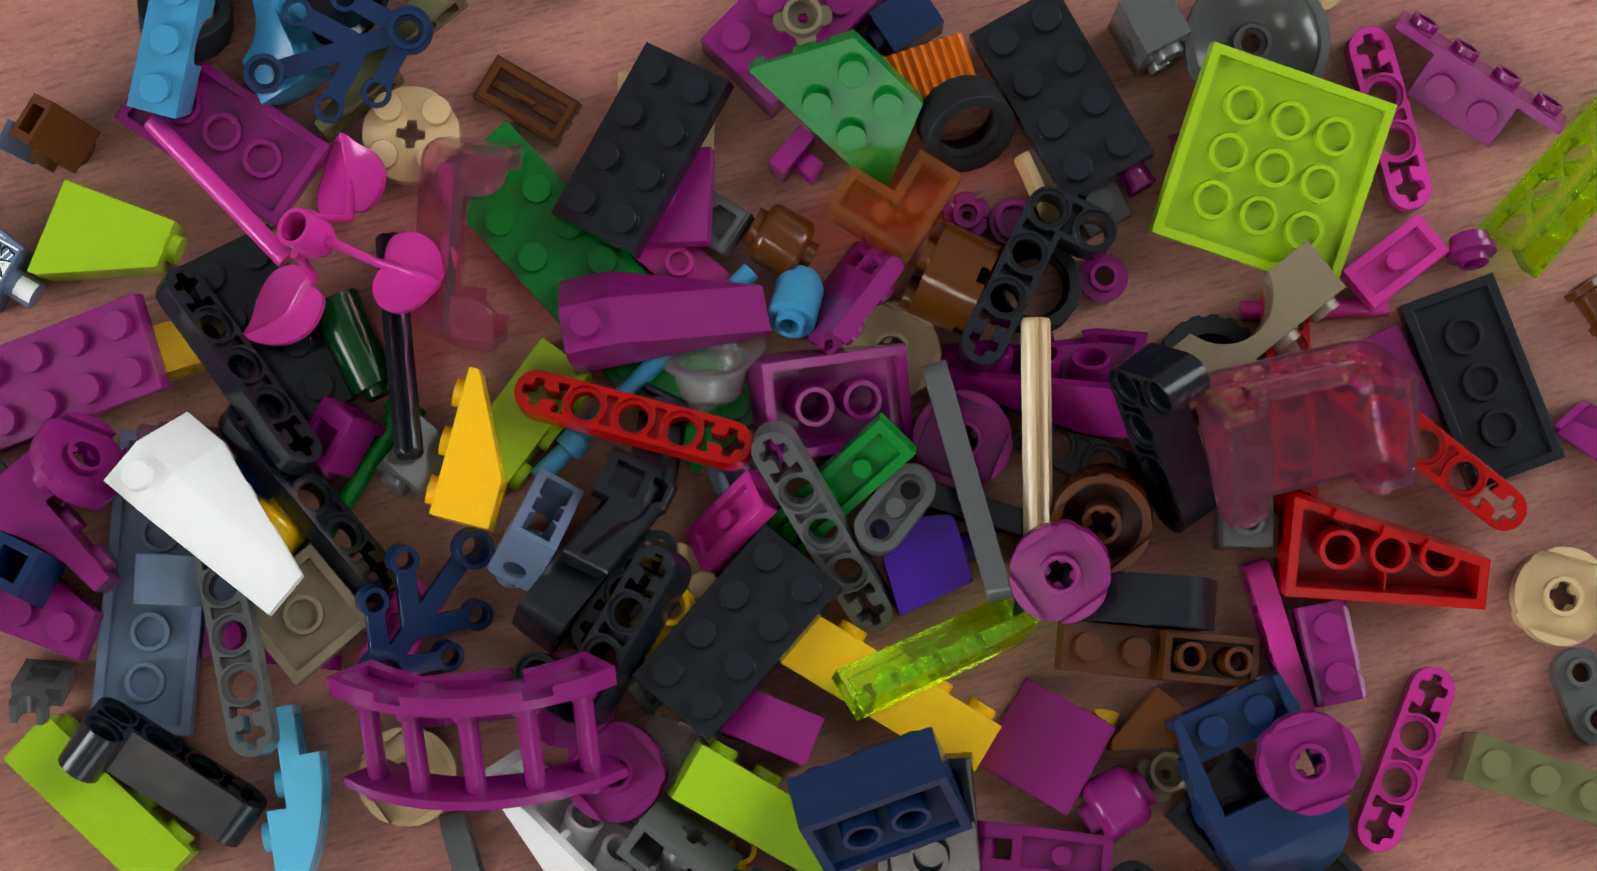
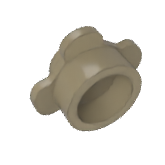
(806, 32)
(1151, 772)

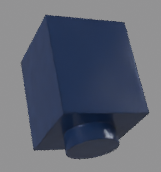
(902, 25)
(27, 571)

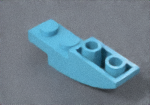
(299, 830)

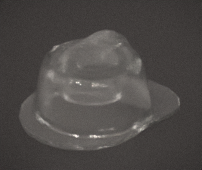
(714, 373)

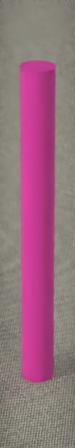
(218, 190)

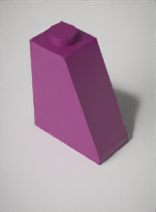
(776, 727)

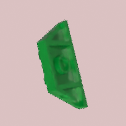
(846, 99)

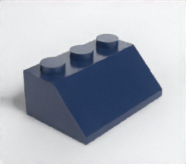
(879, 802)

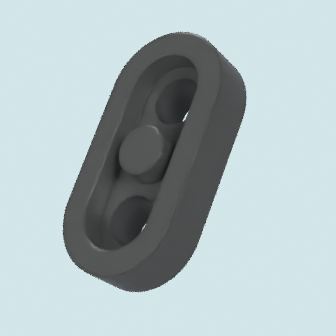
(893, 510)
(1576, 698)

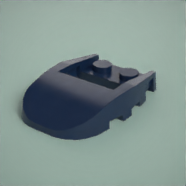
(1262, 832)

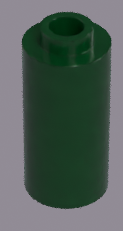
(355, 345)

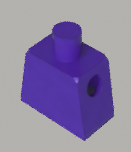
(927, 562)

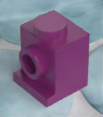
(344, 436)

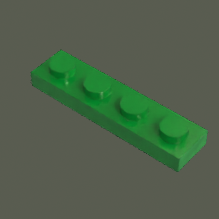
(851, 474)

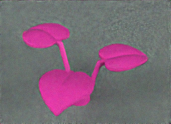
(350, 183)

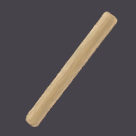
(1036, 422)

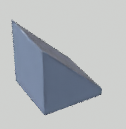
(12, 146)

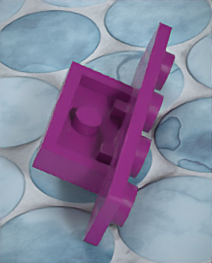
(1468, 89)

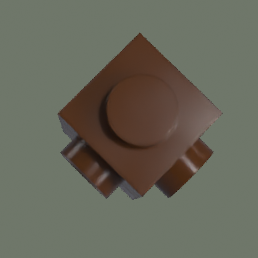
(54, 135)

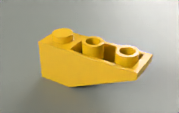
(472, 469)

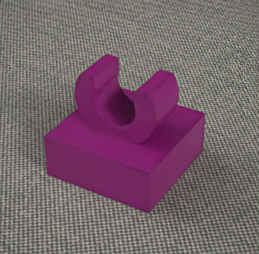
(796, 156)

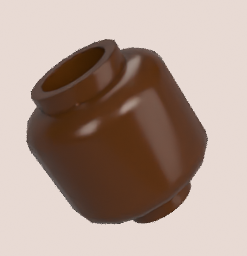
(781, 239)

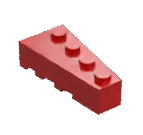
(1364, 558)

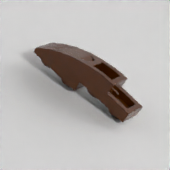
(1156, 654)

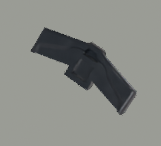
(636, 493)

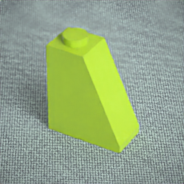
(104, 239)

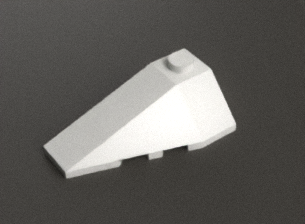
(200, 498)
(562, 834)

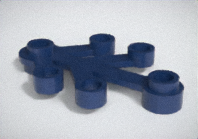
(348, 49)
(420, 617)

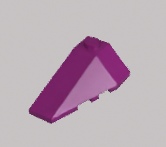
(640, 317)
(1078, 378)

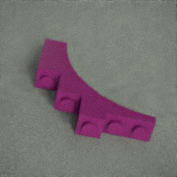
(54, 528)

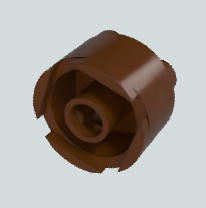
(949, 276)
(1114, 491)

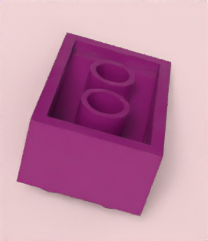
(831, 394)

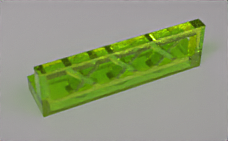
(1555, 216)
(931, 657)

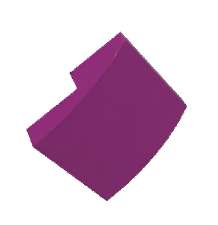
(1047, 746)

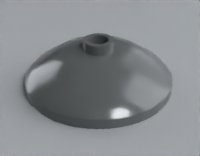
(1284, 32)

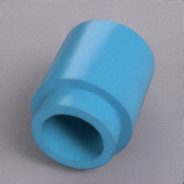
(796, 302)

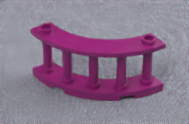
(465, 699)

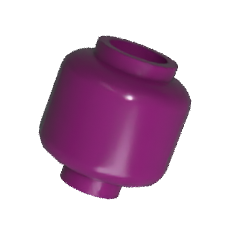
(1116, 802)

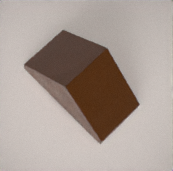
(1146, 723)

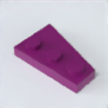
(64, 624)

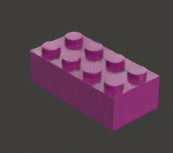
(750, 33)

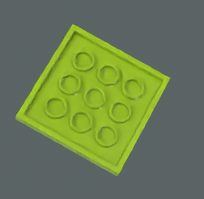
(1270, 162)

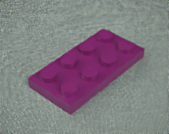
(247, 144)
(79, 366)

